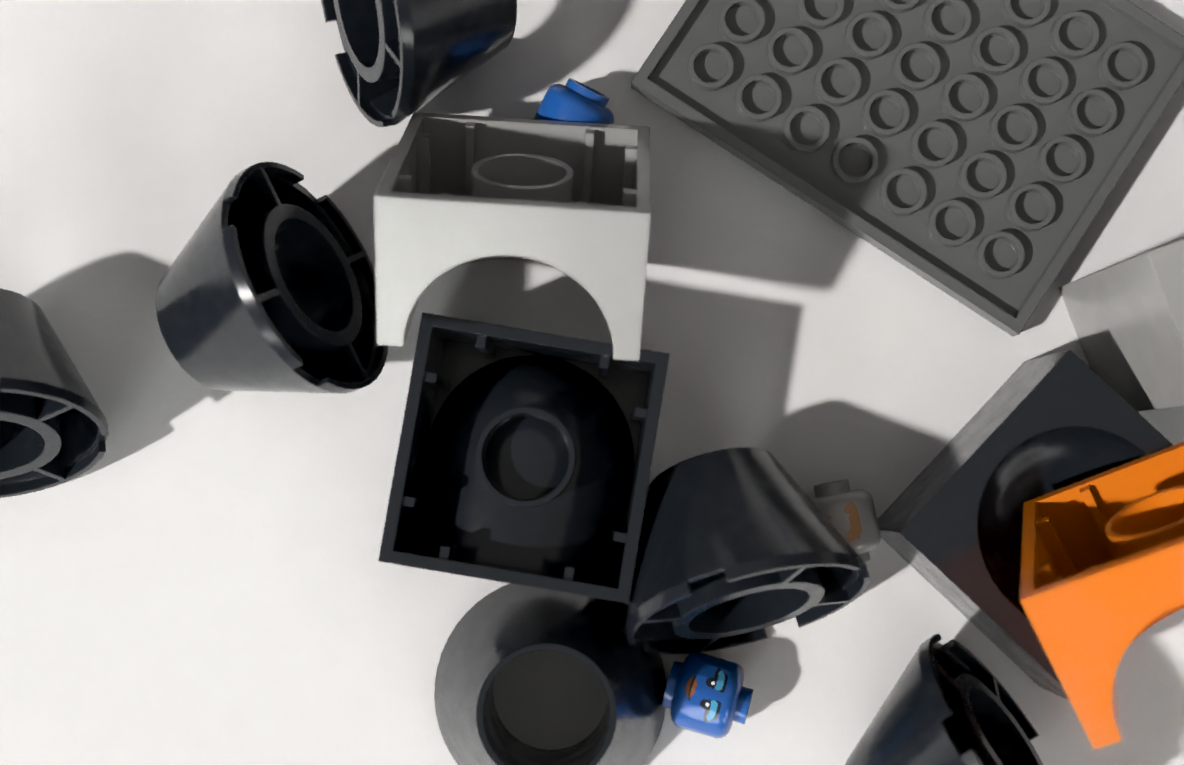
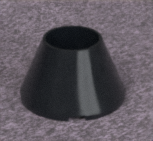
(414, 49)
(273, 292)
(46, 411)
(732, 552)
(535, 619)
(947, 714)

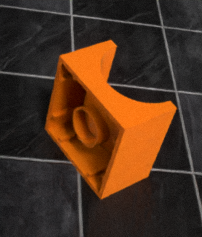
(1100, 572)

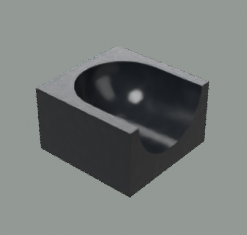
(524, 458)
(966, 508)

